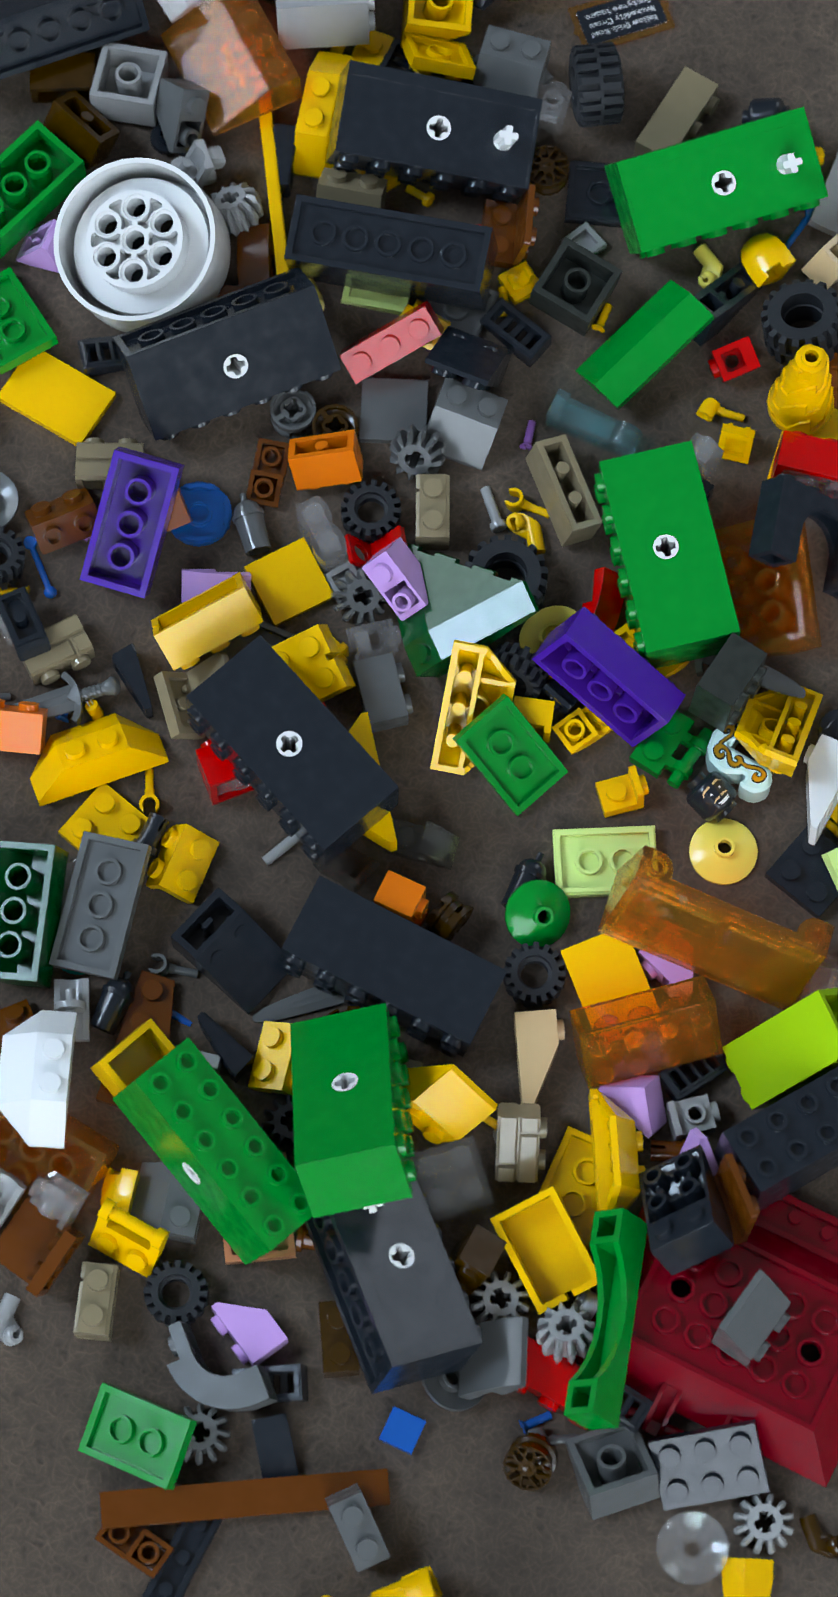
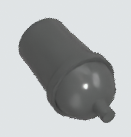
(251, 526)

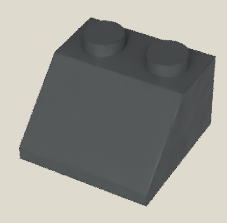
(512, 62)
(466, 422)
(166, 1204)
(752, 1320)
(612, 1470)

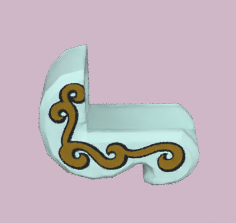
(736, 767)

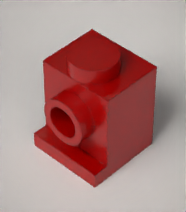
(746, 357)

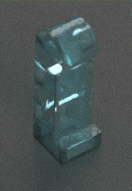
(592, 425)

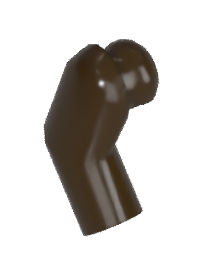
(819, 1541)

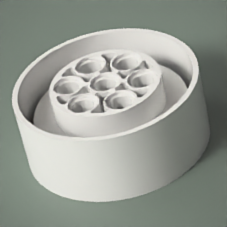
(196, 241)

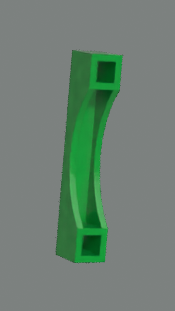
(598, 1385)

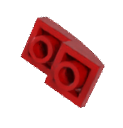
(606, 597)

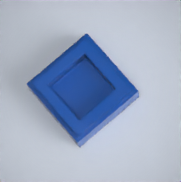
(402, 1430)

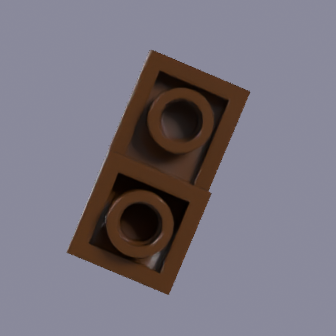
(255, 254)
(268, 472)
(136, 1547)

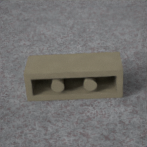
(679, 113)
(563, 490)

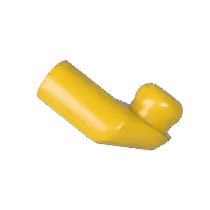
(528, 529)

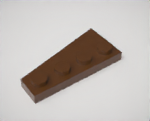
(152, 1000)

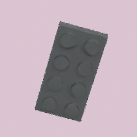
(100, 905)

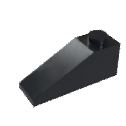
(725, 299)

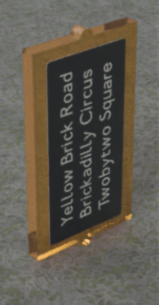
(619, 20)

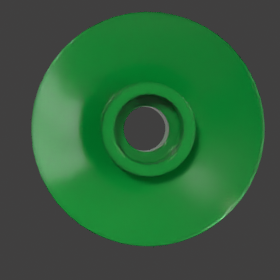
(525, 906)

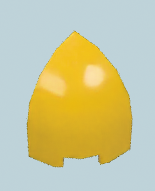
(766, 259)
(120, 1187)
(747, 1577)

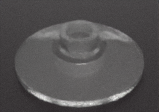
(702, 1531)

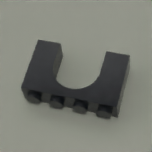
(780, 520)

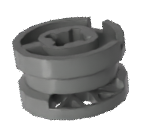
(292, 413)

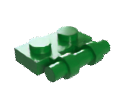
(657, 750)

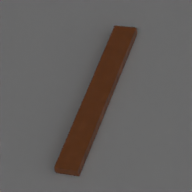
(237, 1498)

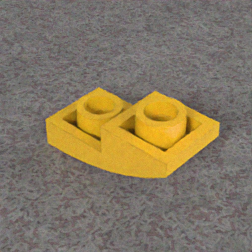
(580, 730)

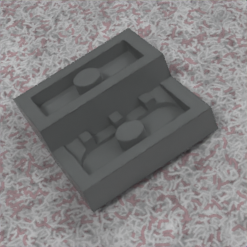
(499, 1361)

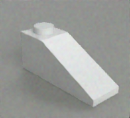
(821, 784)

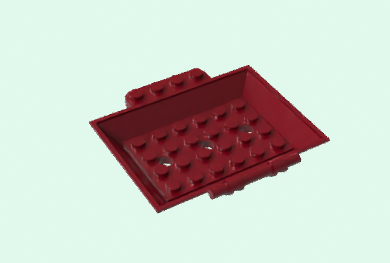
(784, 1393)

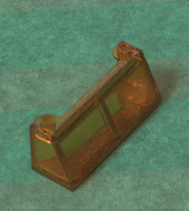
(710, 934)

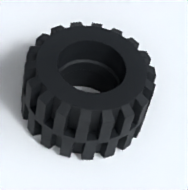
(596, 84)
(799, 303)
(515, 556)

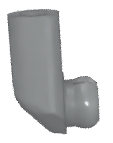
(9, 1330)

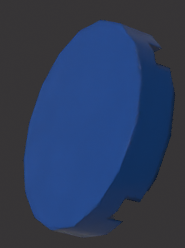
(209, 512)

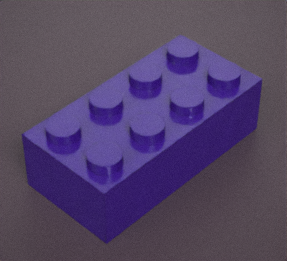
(132, 522)
(608, 677)

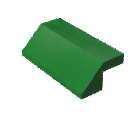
(645, 344)

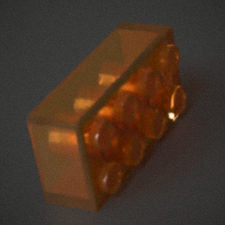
(646, 1032)

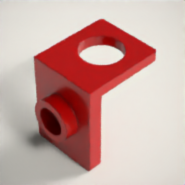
(370, 550)

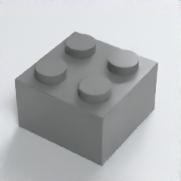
(128, 83)

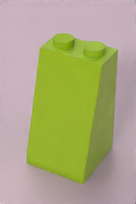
(786, 1050)

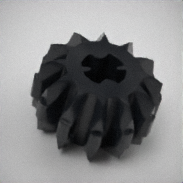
(275, 1126)

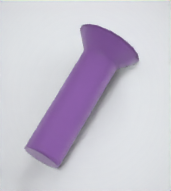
(528, 435)

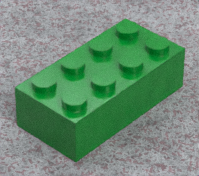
(34, 180)

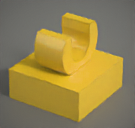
(518, 282)
(736, 442)

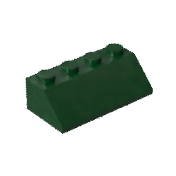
(29, 910)

